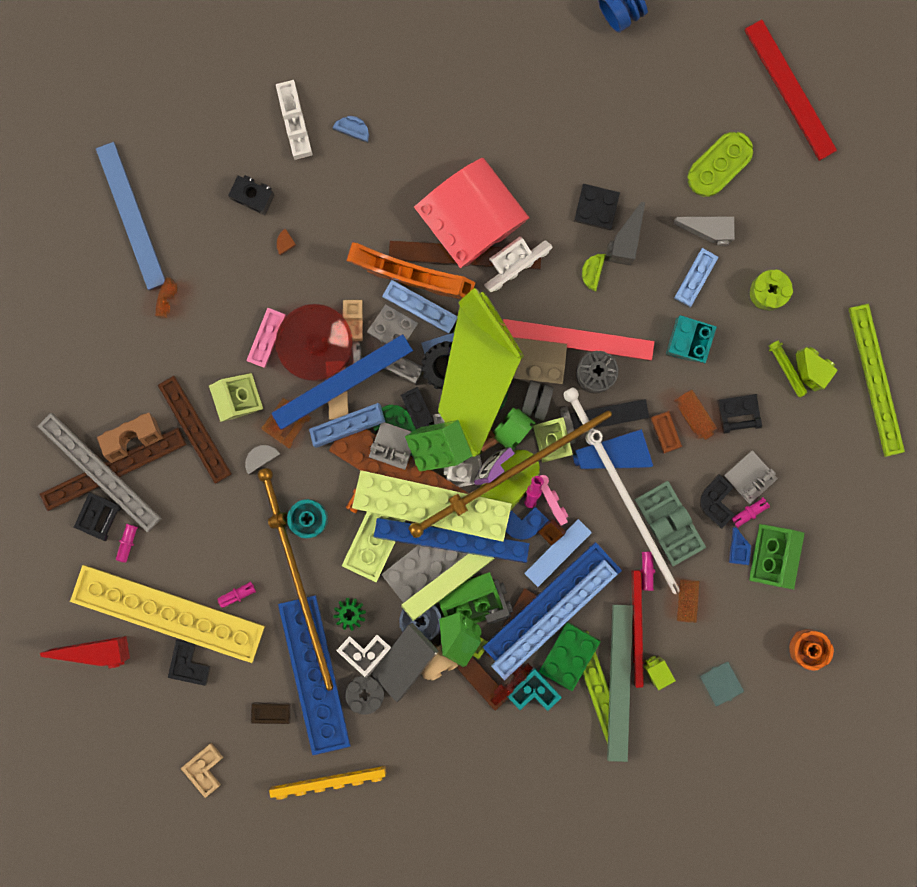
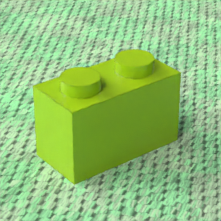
(658, 672)

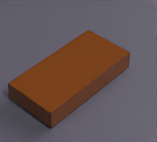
(666, 432)

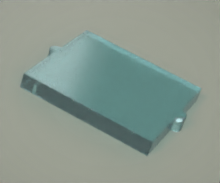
(721, 684)

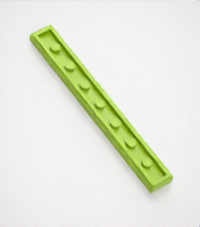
(876, 380)

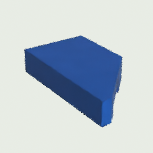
(740, 549)

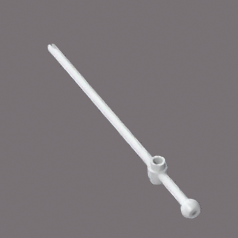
(571, 396)

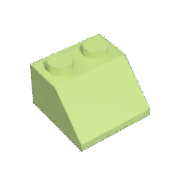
(235, 397)

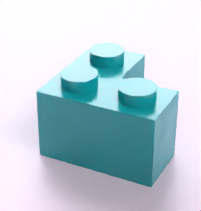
(534, 686)

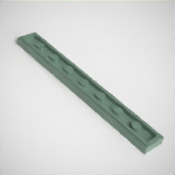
(620, 683)

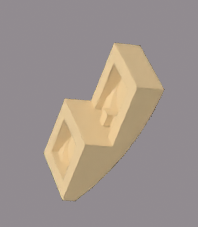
(354, 316)

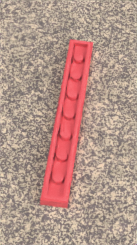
(583, 340)

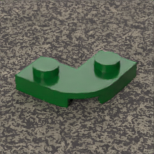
(398, 417)

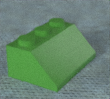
(776, 556)
(472, 599)

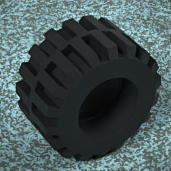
(429, 364)

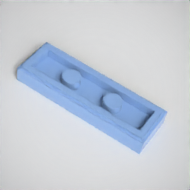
(696, 277)

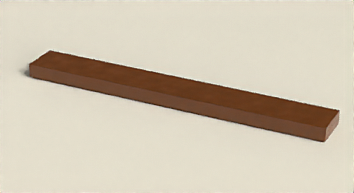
(438, 254)
(136, 458)

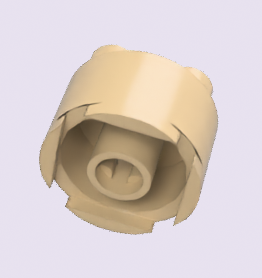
(437, 665)

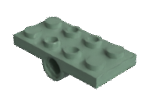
(670, 523)

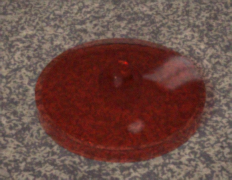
(314, 342)

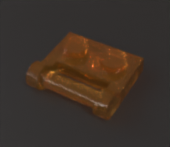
(272, 428)

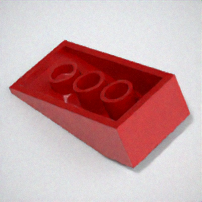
(100, 653)

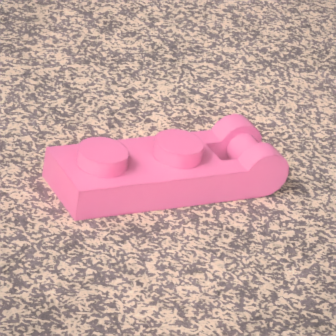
(552, 498)

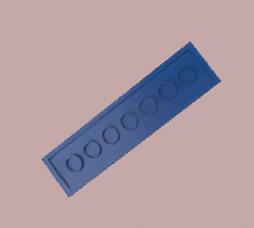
(547, 600)
(319, 706)

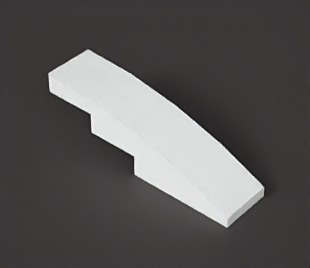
(294, 119)

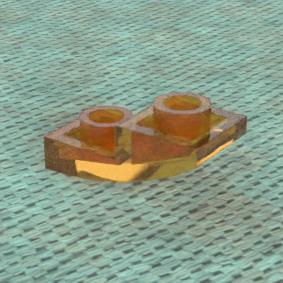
(166, 292)
(688, 601)

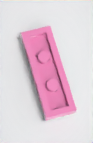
(265, 338)

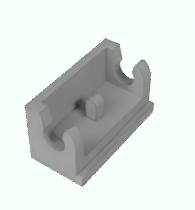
(406, 369)

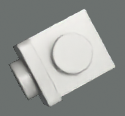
(459, 473)

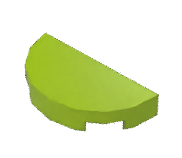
(592, 270)

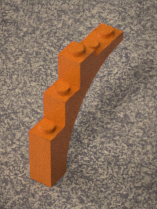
(408, 273)

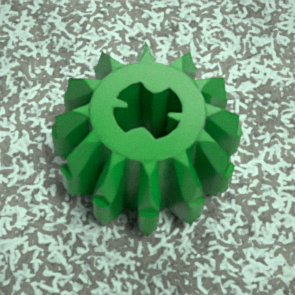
(344, 609)

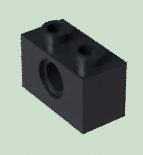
(240, 191)

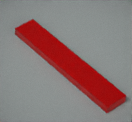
(637, 629)

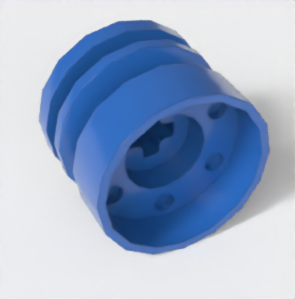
(621, 12)

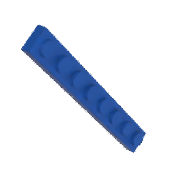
(452, 541)

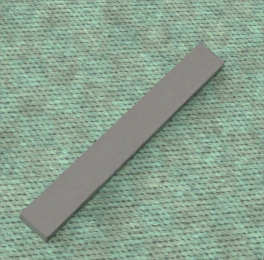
(99, 472)

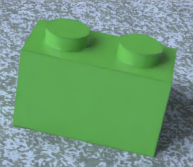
(459, 638)

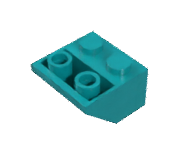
(691, 339)

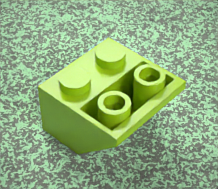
(813, 369)

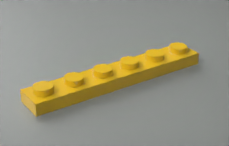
(336, 781)

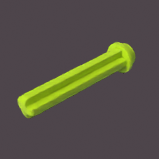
(788, 369)

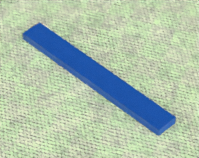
(342, 382)

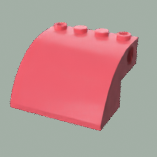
(471, 212)

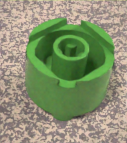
(514, 429)

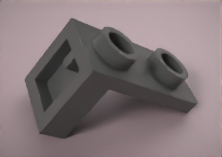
(497, 615)

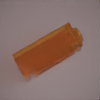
(695, 415)

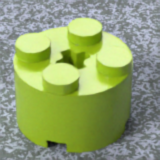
(771, 279)

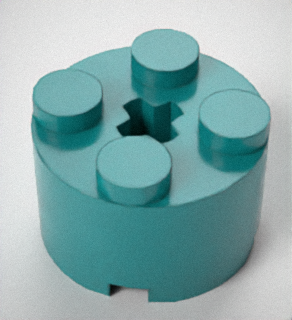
(301, 527)

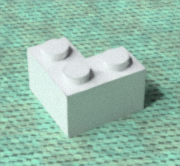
(364, 659)

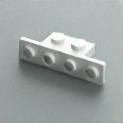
(513, 260)

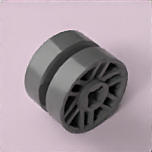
(537, 400)

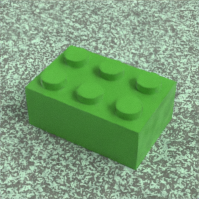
(438, 446)

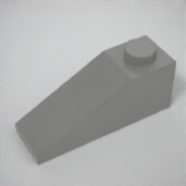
(713, 229)

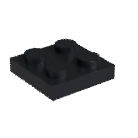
(597, 206)

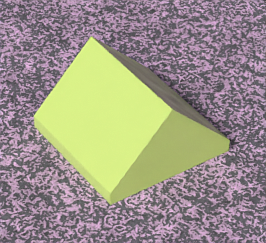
(548, 433)

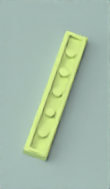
(444, 584)

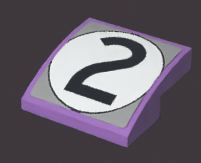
(492, 466)

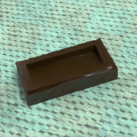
(270, 713)

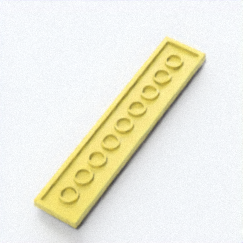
(167, 613)

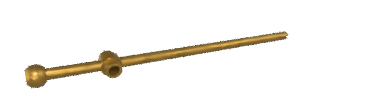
(458, 503)
(279, 521)

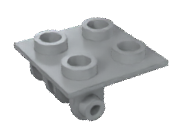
(390, 325)
(391, 446)
(751, 477)

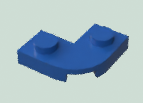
(527, 526)

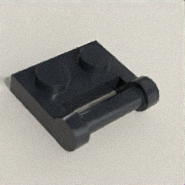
(738, 407)
(91, 514)

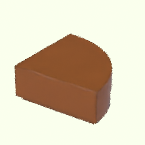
(284, 242)

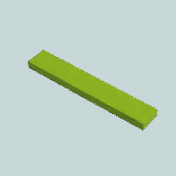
(598, 691)

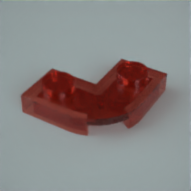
(502, 692)

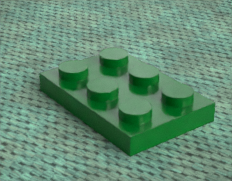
(569, 656)

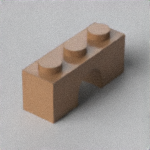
(114, 441)

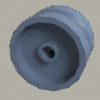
(429, 627)

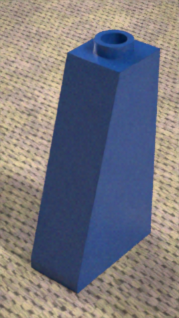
(623, 451)

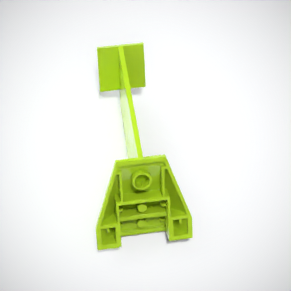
(478, 369)

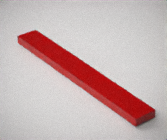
(790, 90)

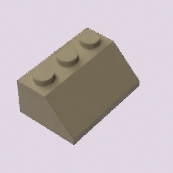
(541, 361)

